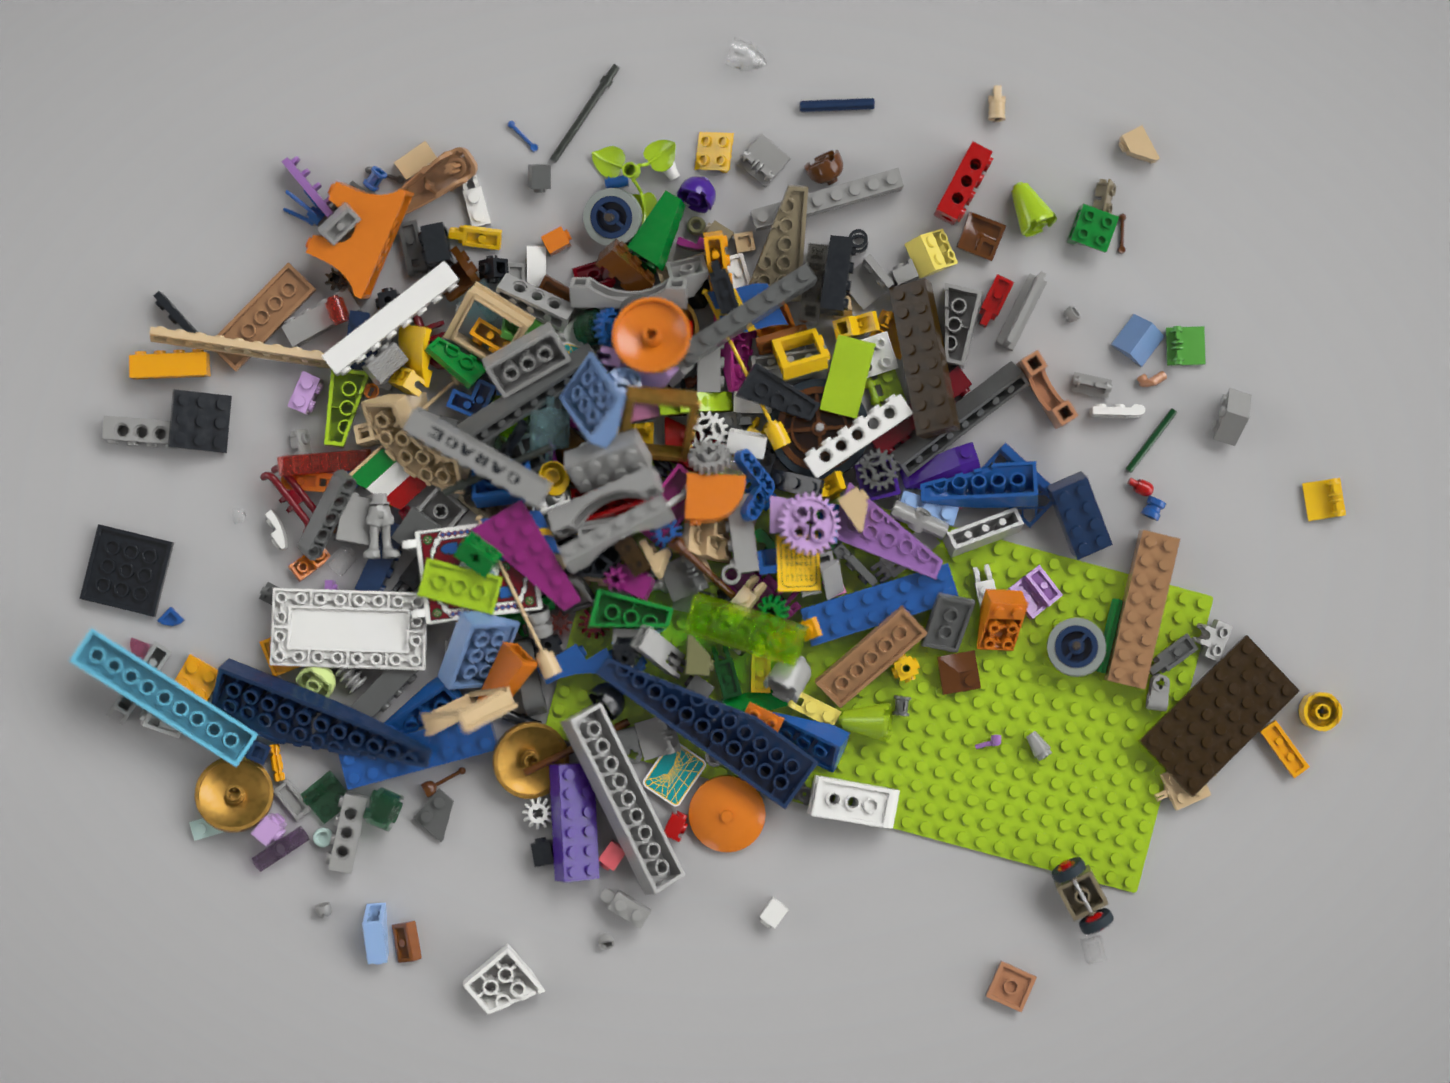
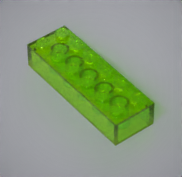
(746, 629)

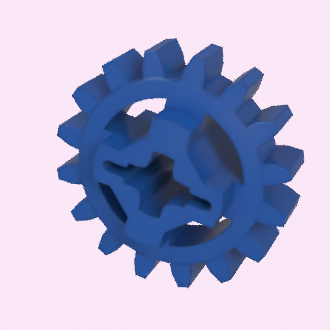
(605, 325)

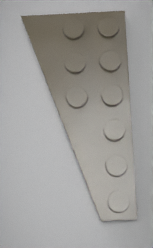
(786, 240)

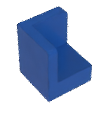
(767, 561)

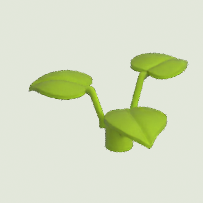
(658, 153)

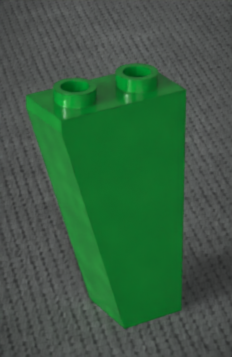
(658, 232)

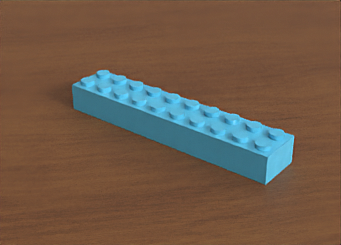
(163, 697)

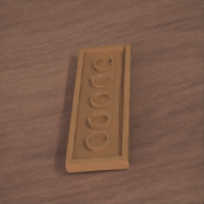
(267, 311)
(871, 656)

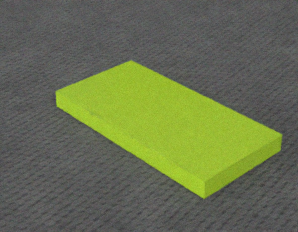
(847, 376)
(459, 586)

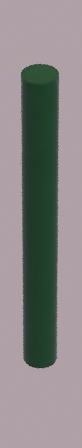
(1151, 440)

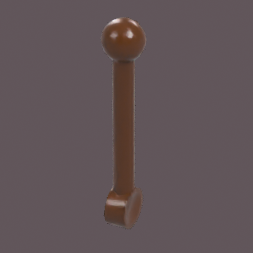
(1122, 217)

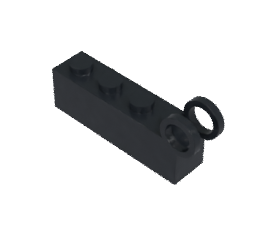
(837, 272)

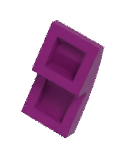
(688, 245)

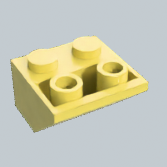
(931, 253)

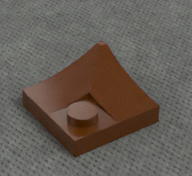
(981, 236)
(958, 672)

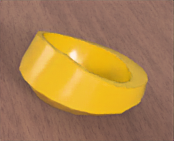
(555, 473)

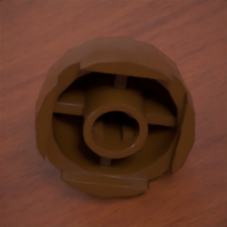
(825, 168)

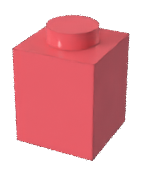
(611, 856)

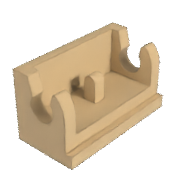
(415, 160)

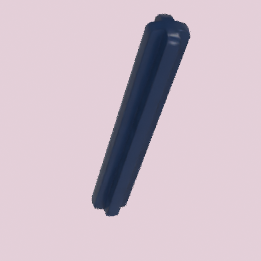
(837, 105)

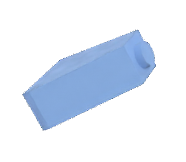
(376, 933)

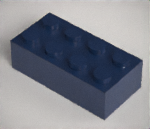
(1079, 515)

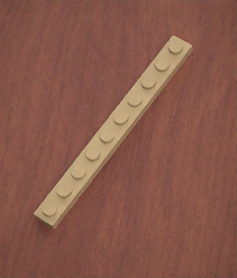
(237, 346)

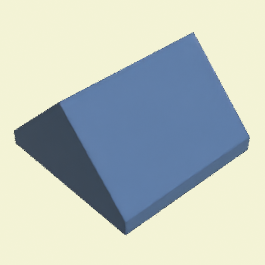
(1138, 339)

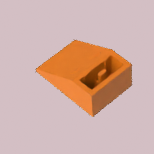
(1001, 619)

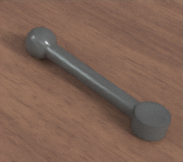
(399, 179)

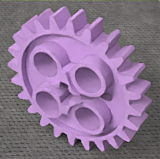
(825, 527)

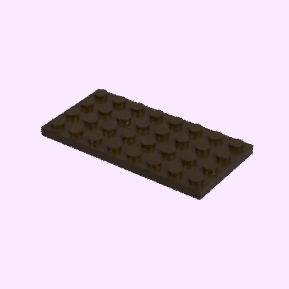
(1218, 716)

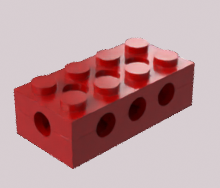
(981, 159)

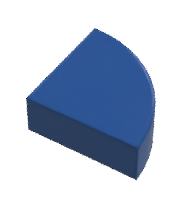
(171, 618)

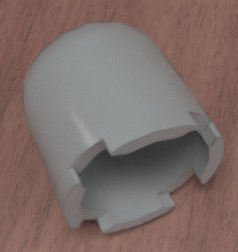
(788, 681)

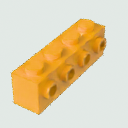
(715, 250)
(488, 334)
(169, 365)

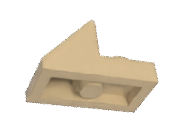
(657, 560)

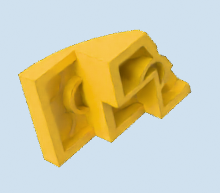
(413, 342)

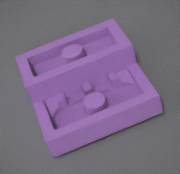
(1038, 591)

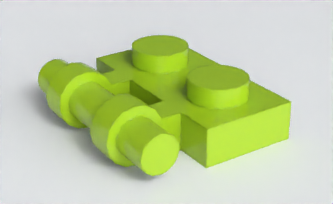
(889, 385)

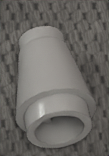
(1038, 746)

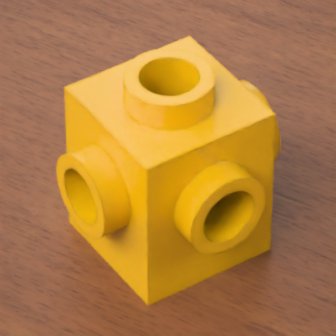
(898, 671)

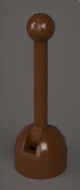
(430, 787)

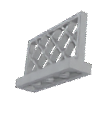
(1022, 311)

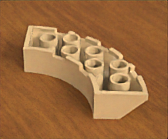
(388, 417)

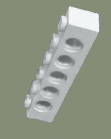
(901, 412)

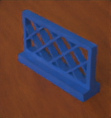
(1012, 456)

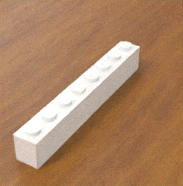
(391, 318)

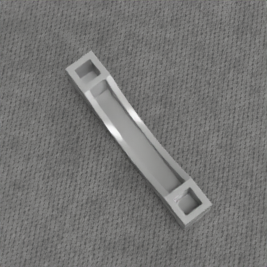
(589, 293)
(646, 516)
(569, 517)

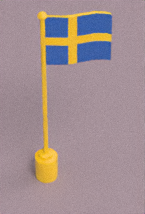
(775, 431)

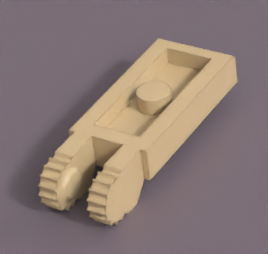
(746, 596)

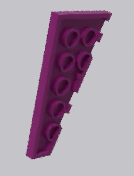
(525, 548)

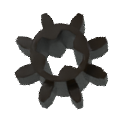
(331, 277)

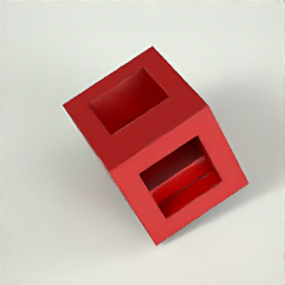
(676, 825)

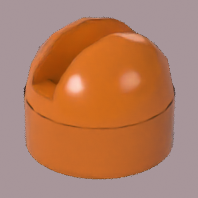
(374, 394)

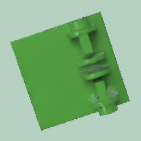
(1185, 345)

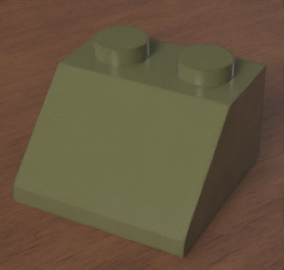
(698, 659)

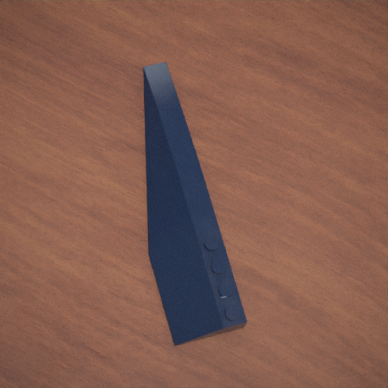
(285, 713)
(723, 732)

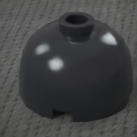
(610, 697)

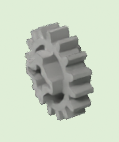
(709, 457)

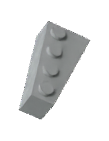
(960, 319)

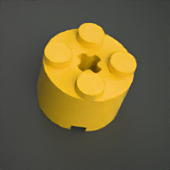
(1320, 700)

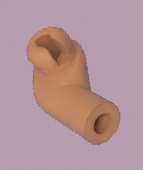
(1153, 381)

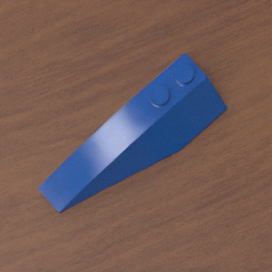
(992, 487)

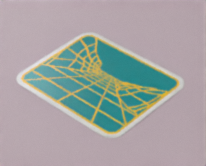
(674, 775)

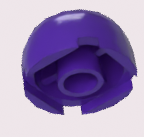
(697, 193)

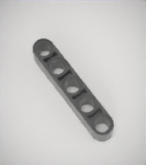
(327, 514)

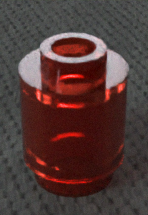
(337, 309)

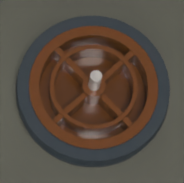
(810, 434)

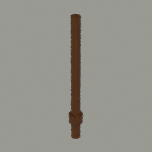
(565, 752)

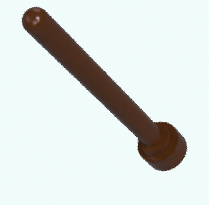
(678, 545)

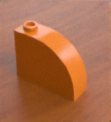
(712, 497)

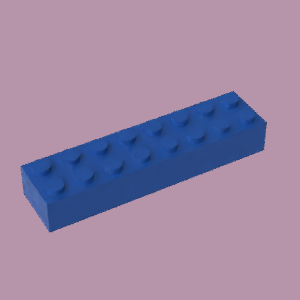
(875, 604)
(446, 747)

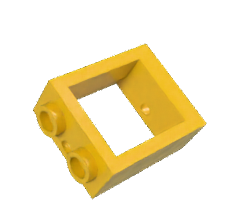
(805, 365)

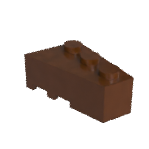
(625, 267)

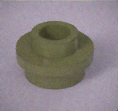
(693, 220)

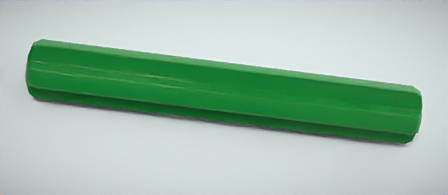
(1110, 631)

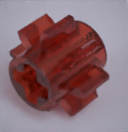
(564, 626)

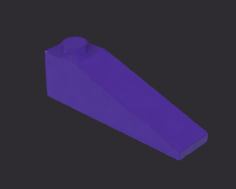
(944, 465)

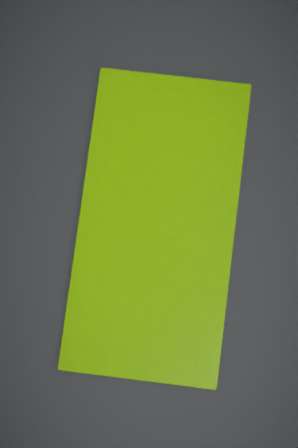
(1080, 801)

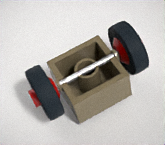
(1082, 895)

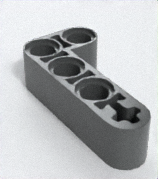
(531, 690)

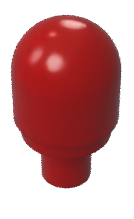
(1141, 486)

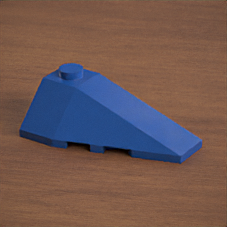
(426, 700)
(816, 738)

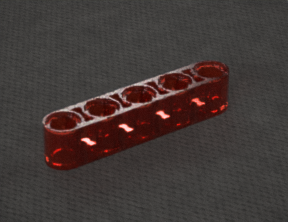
(320, 462)

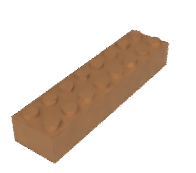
(1142, 608)

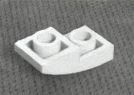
(535, 264)
(279, 536)

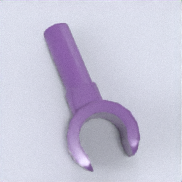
(995, 741)

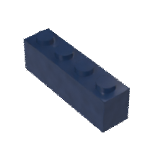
(378, 570)

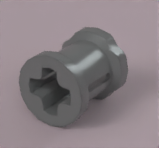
(901, 705)

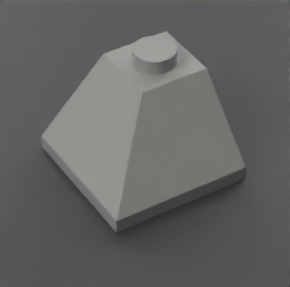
(692, 269)

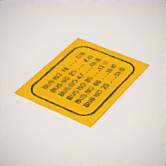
(796, 570)

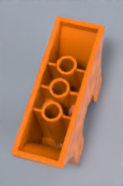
(367, 249)

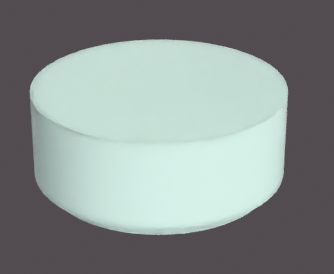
(322, 837)

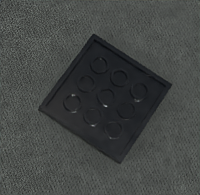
(126, 570)

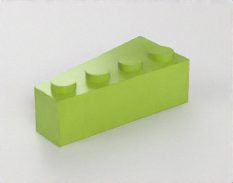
(343, 403)

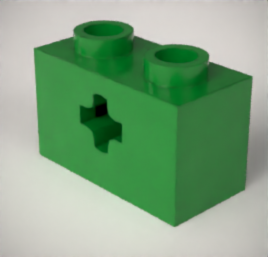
(478, 554)

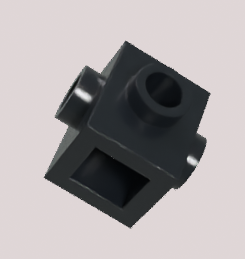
(492, 269)
(386, 293)
(555, 644)
(625, 653)

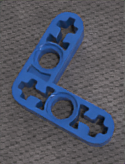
(763, 484)

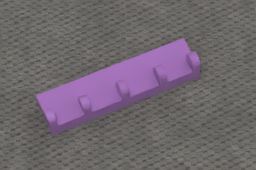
(311, 190)

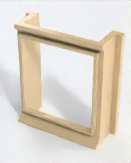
(495, 303)
(469, 711)

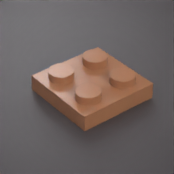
(1011, 986)

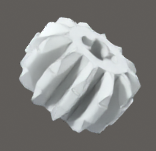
(531, 814)

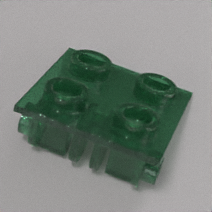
(324, 796)

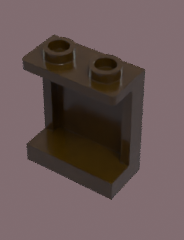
(632, 555)

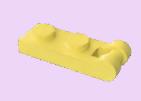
(816, 709)

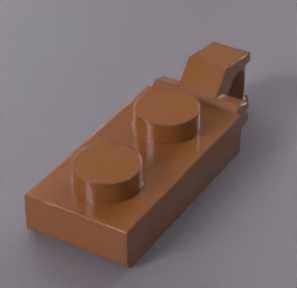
(764, 343)

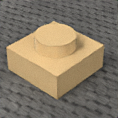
(744, 242)

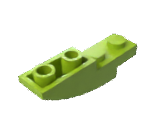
(710, 401)

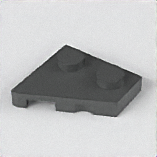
(436, 814)

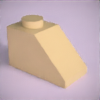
(1138, 145)
(856, 507)

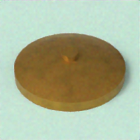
(521, 748)
(233, 796)

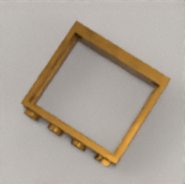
(663, 397)

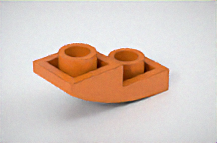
(304, 567)

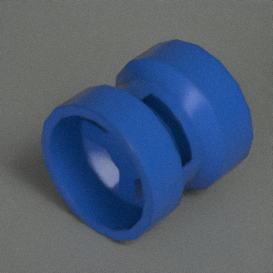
(1153, 508)

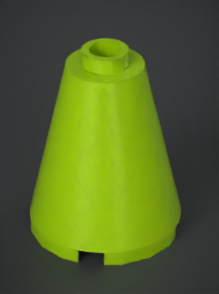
(1031, 210)
(869, 721)

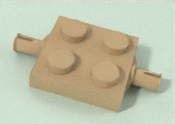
(1177, 794)

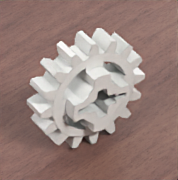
(712, 423)

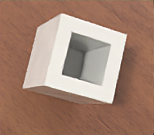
(773, 913)

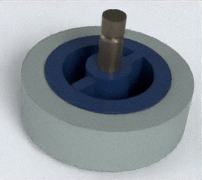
(612, 215)
(1076, 647)

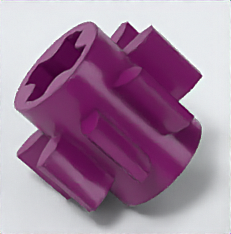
(616, 583)

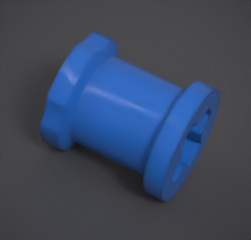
(374, 178)

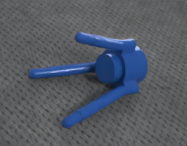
(314, 214)

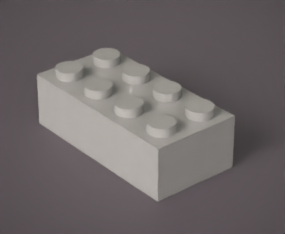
(526, 359)
(595, 466)

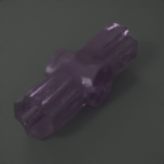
(290, 842)

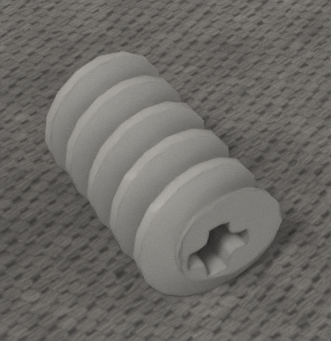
(351, 677)

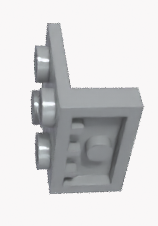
(869, 282)

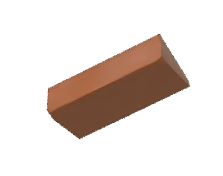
(406, 941)

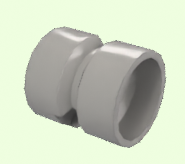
(540, 622)

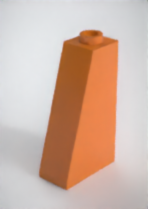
(509, 669)

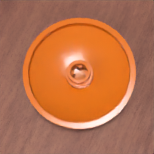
(651, 335)
(727, 813)

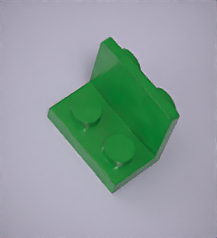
(1093, 228)

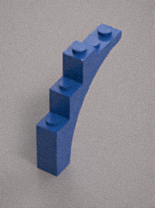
(574, 662)

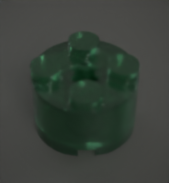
(584, 326)
(383, 808)

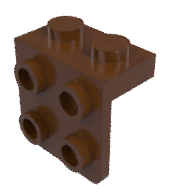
(465, 273)

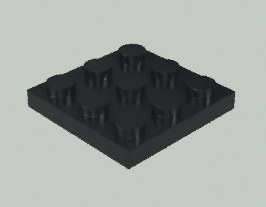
(199, 421)

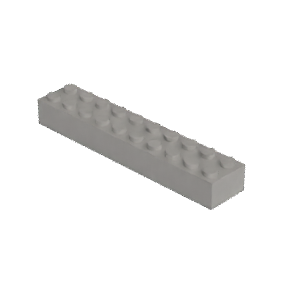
(623, 798)

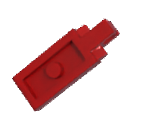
(995, 299)

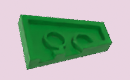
(460, 365)

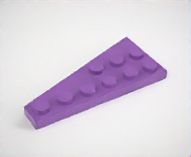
(888, 540)

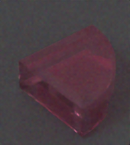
(139, 648)

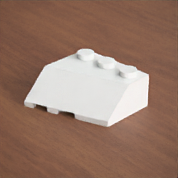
(502, 981)

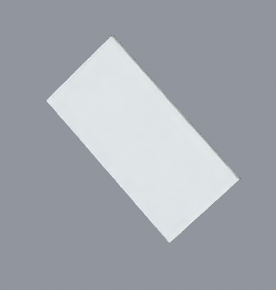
(347, 629)

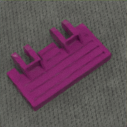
(771, 584)

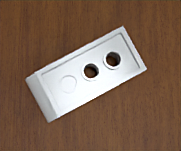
(870, 805)

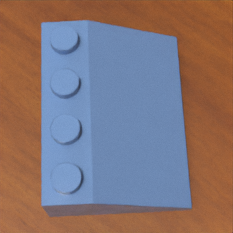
(594, 402)
(474, 648)

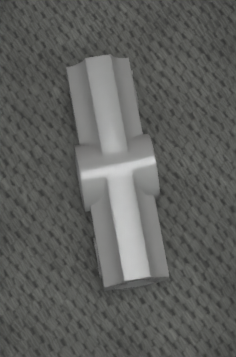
(919, 519)

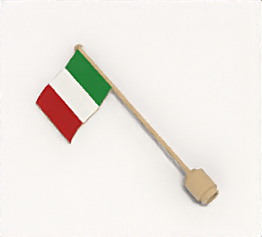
(383, 475)

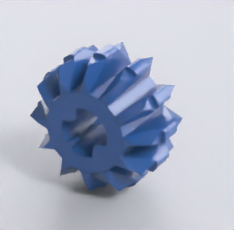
(659, 533)

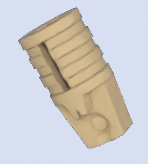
(997, 105)

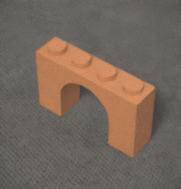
(1055, 407)

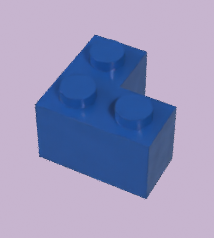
(470, 404)

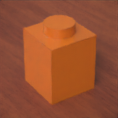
(556, 240)

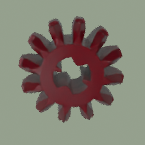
(591, 630)

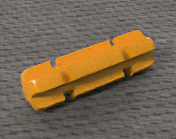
(276, 762)

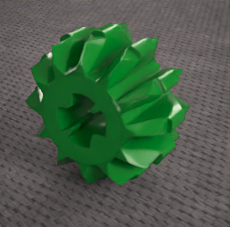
(776, 603)

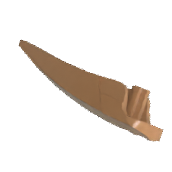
(441, 176)

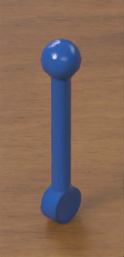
(534, 147)

